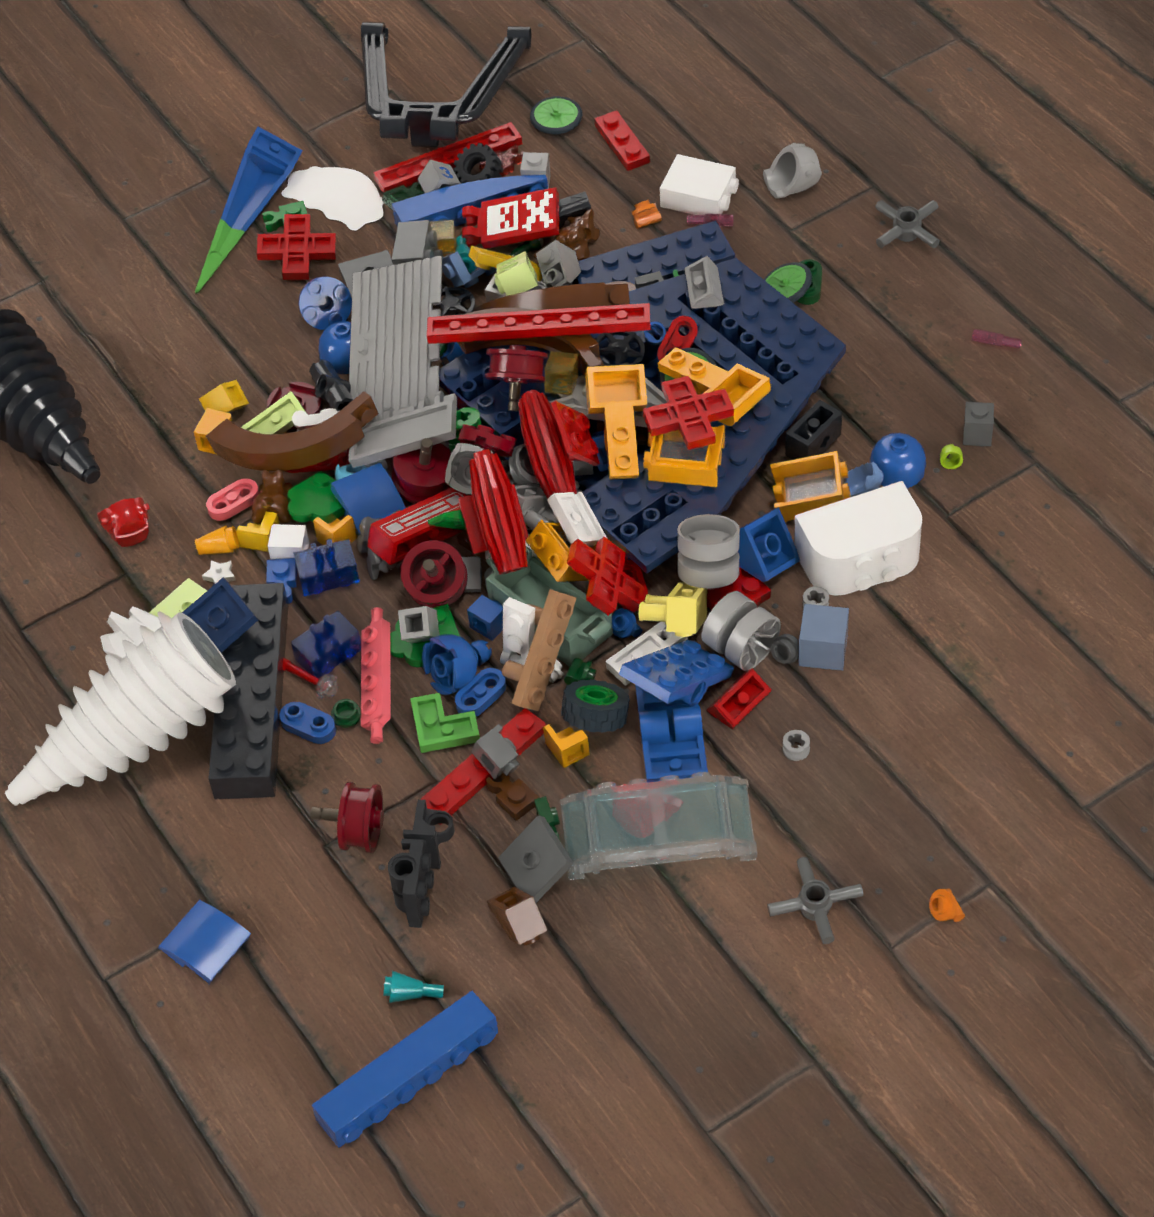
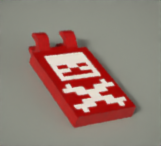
(512, 219)

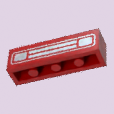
(400, 532)

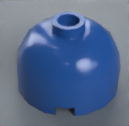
(335, 346)
(899, 459)
(450, 662)

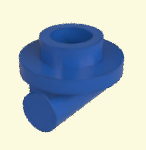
(625, 624)

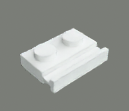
(576, 517)

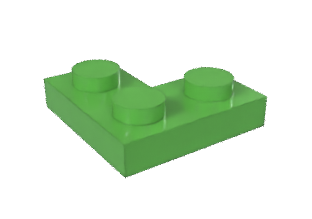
(442, 731)

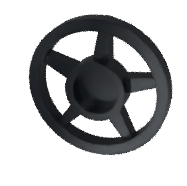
(452, 305)
(619, 349)

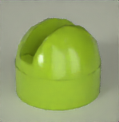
(955, 458)

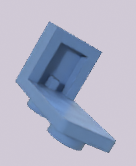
(455, 269)

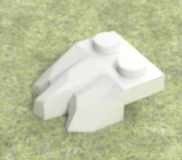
(127, 630)

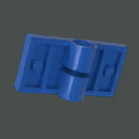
(677, 672)
(670, 737)

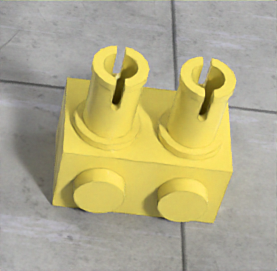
(681, 610)

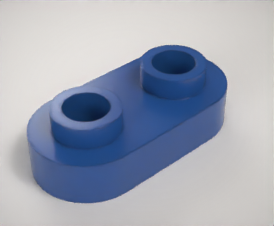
(478, 693)
(305, 722)

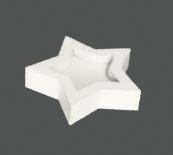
(219, 571)

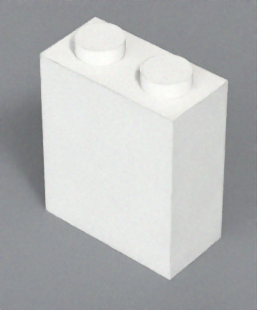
(698, 186)

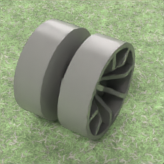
(740, 630)

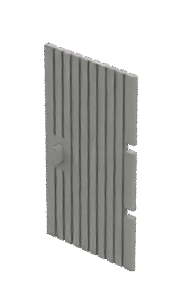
(390, 332)

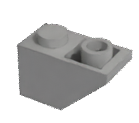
(558, 264)

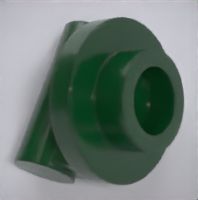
(580, 671)

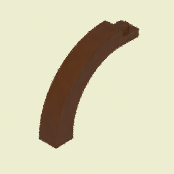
(564, 297)
(583, 345)
(297, 448)

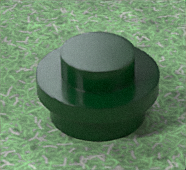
(346, 713)

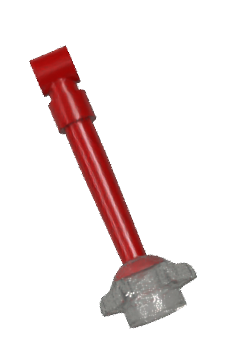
(325, 686)

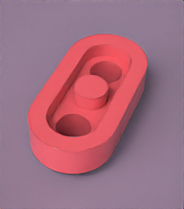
(232, 499)

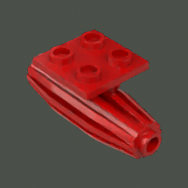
(554, 441)
(494, 514)

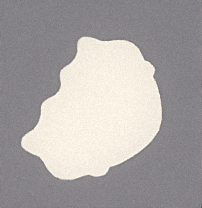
(338, 193)

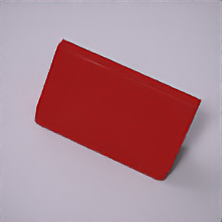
(739, 698)

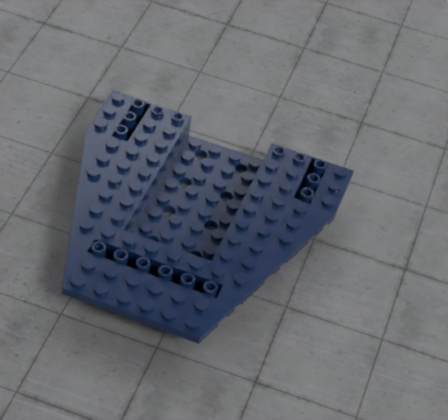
(750, 329)

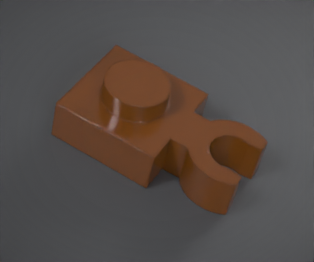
(513, 797)

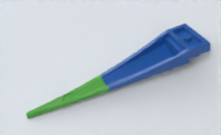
(260, 175)

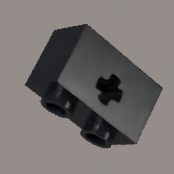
(813, 431)

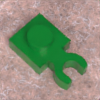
(274, 220)

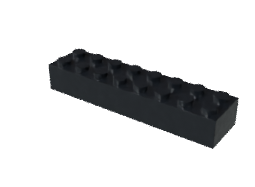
(249, 727)

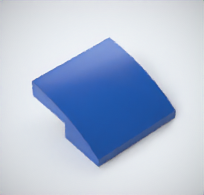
(367, 494)
(204, 940)

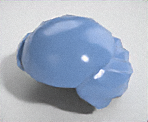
(864, 478)

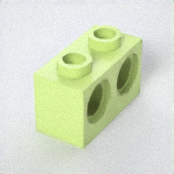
(515, 275)

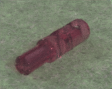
(722, 219)
(998, 339)

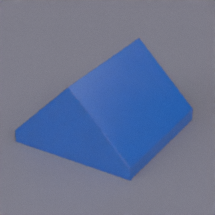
(767, 546)

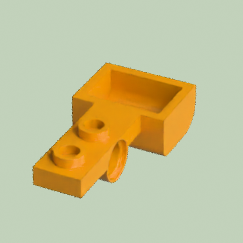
(741, 384)
(618, 394)

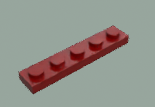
(471, 775)

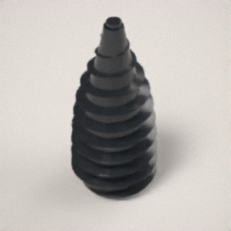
(38, 402)

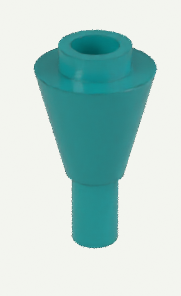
(463, 251)
(404, 988)

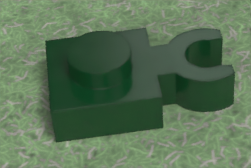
(543, 809)

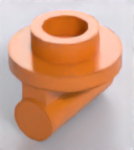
(645, 214)
(945, 906)

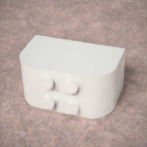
(860, 540)

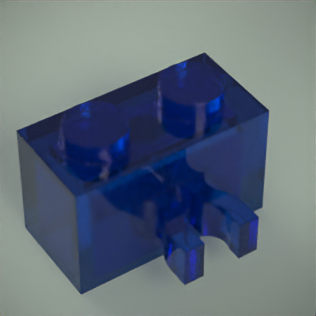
(326, 567)
(326, 644)

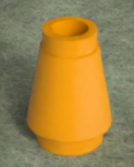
(218, 541)

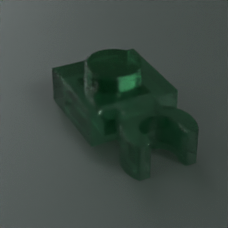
(401, 193)

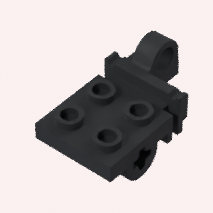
(411, 871)

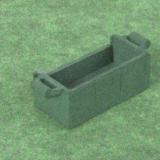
(587, 624)

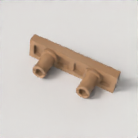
(540, 661)

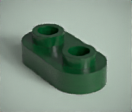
(814, 292)

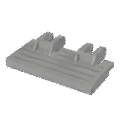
(405, 429)

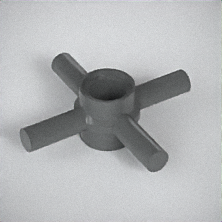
(907, 224)
(815, 890)

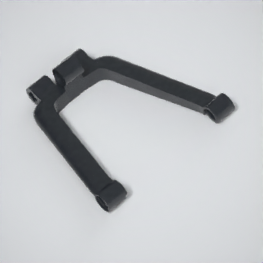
(433, 120)

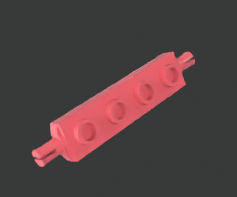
(375, 676)

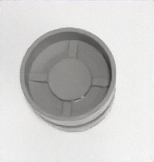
(708, 551)

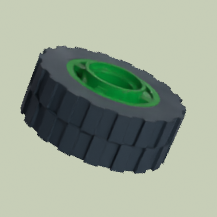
(595, 706)

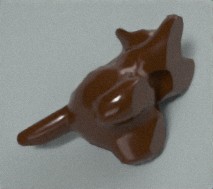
(578, 234)
(272, 497)

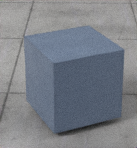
(823, 637)

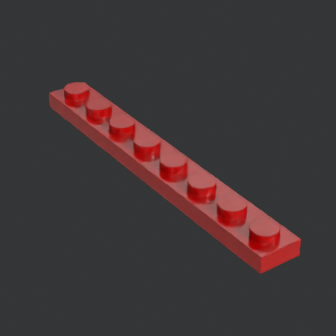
(538, 323)

